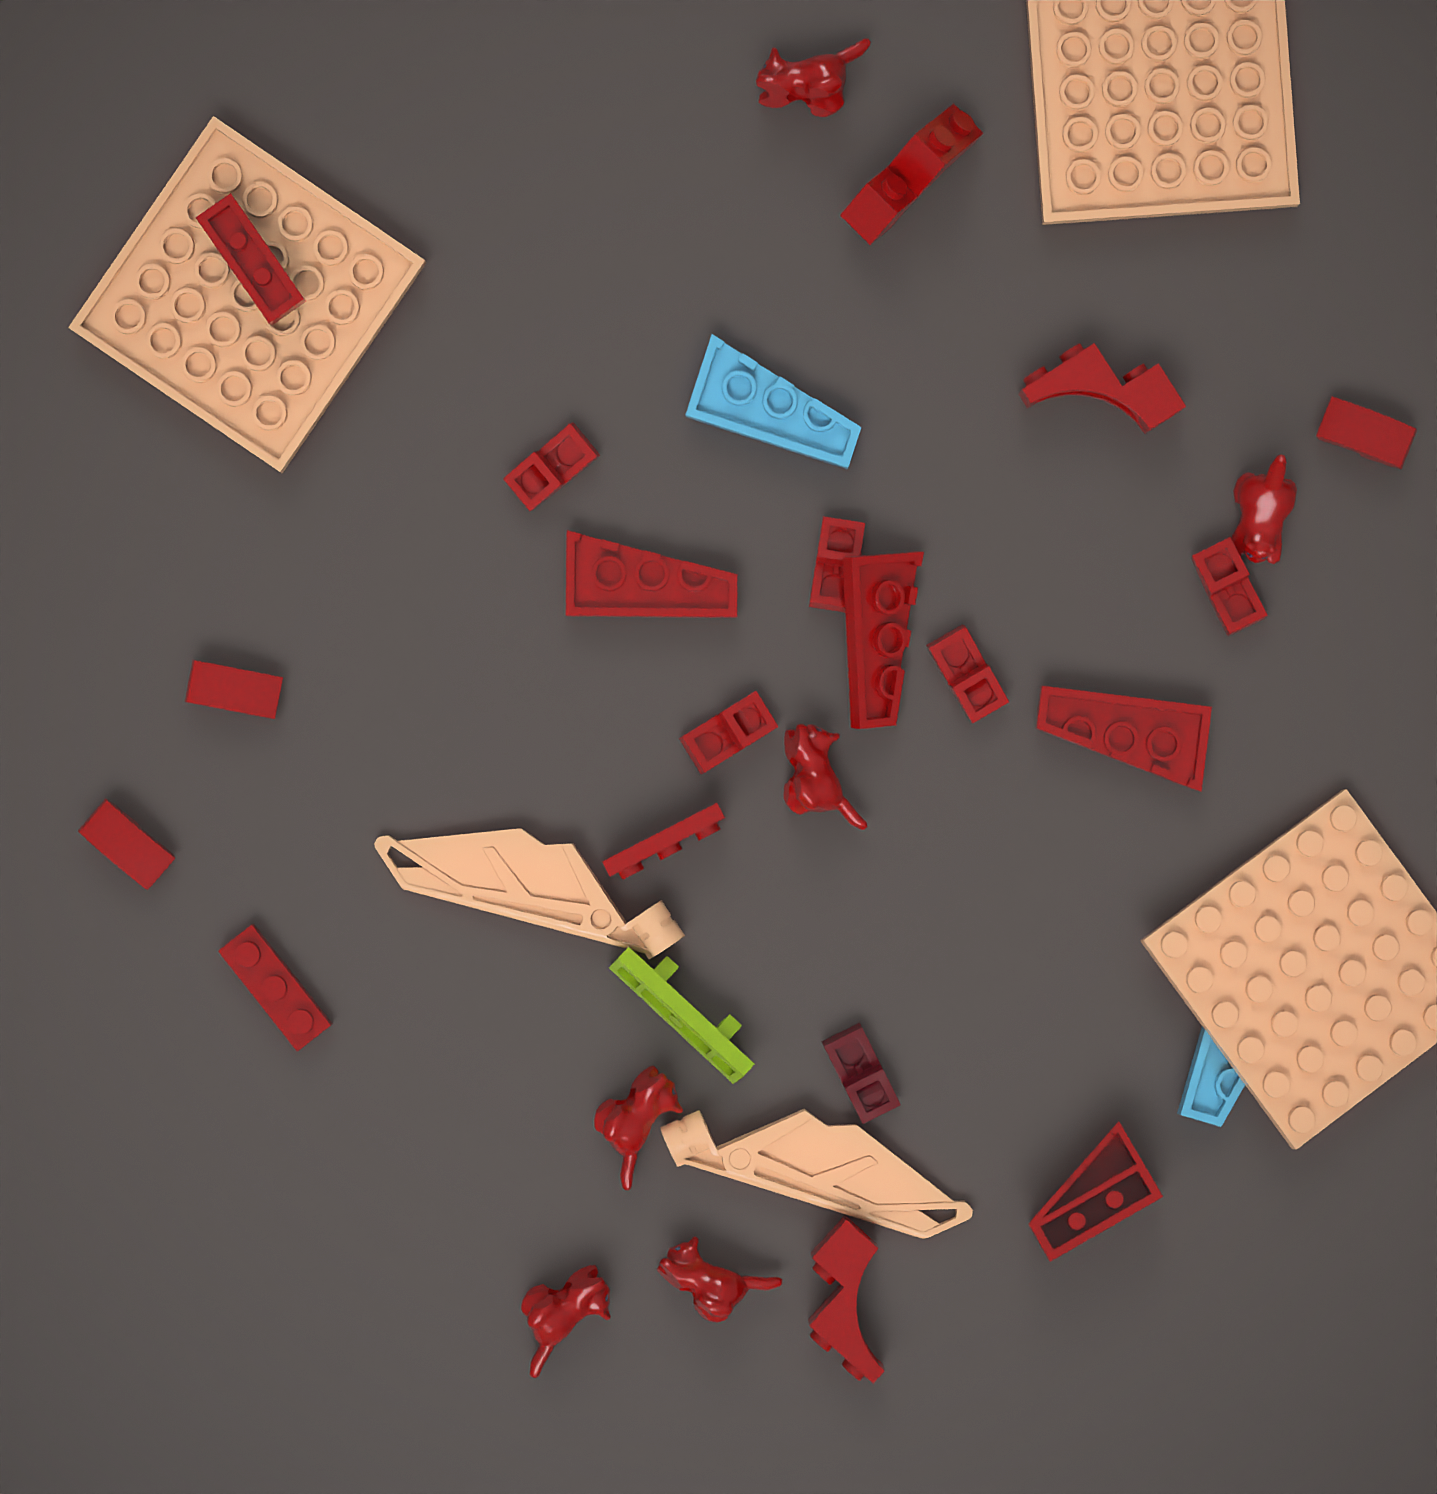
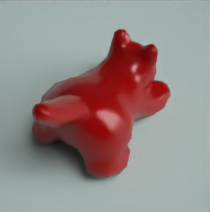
(815, 80)
(1264, 507)
(814, 782)
(630, 1120)
(713, 1287)
(556, 1312)

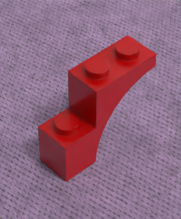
(911, 173)
(1145, 397)
(843, 1258)

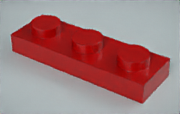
(250, 259)
(665, 842)
(275, 987)

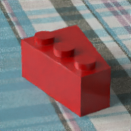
(1096, 1196)

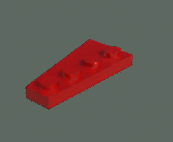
(633, 582)
(877, 615)
(1141, 732)

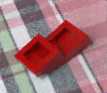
(1366, 432)
(551, 466)
(837, 540)
(1228, 586)
(967, 673)
(233, 689)
(728, 732)
(126, 844)

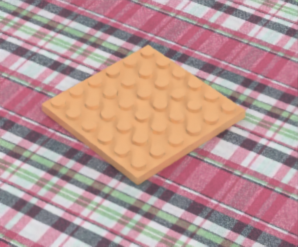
(1161, 107)
(195, 332)
(1310, 968)

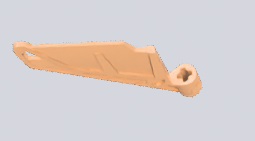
(528, 882)
(822, 1166)

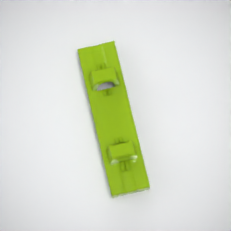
(706, 1038)

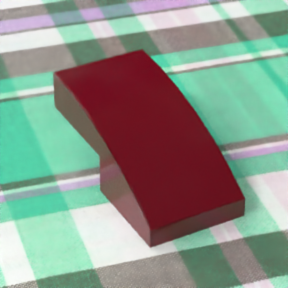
(861, 1073)

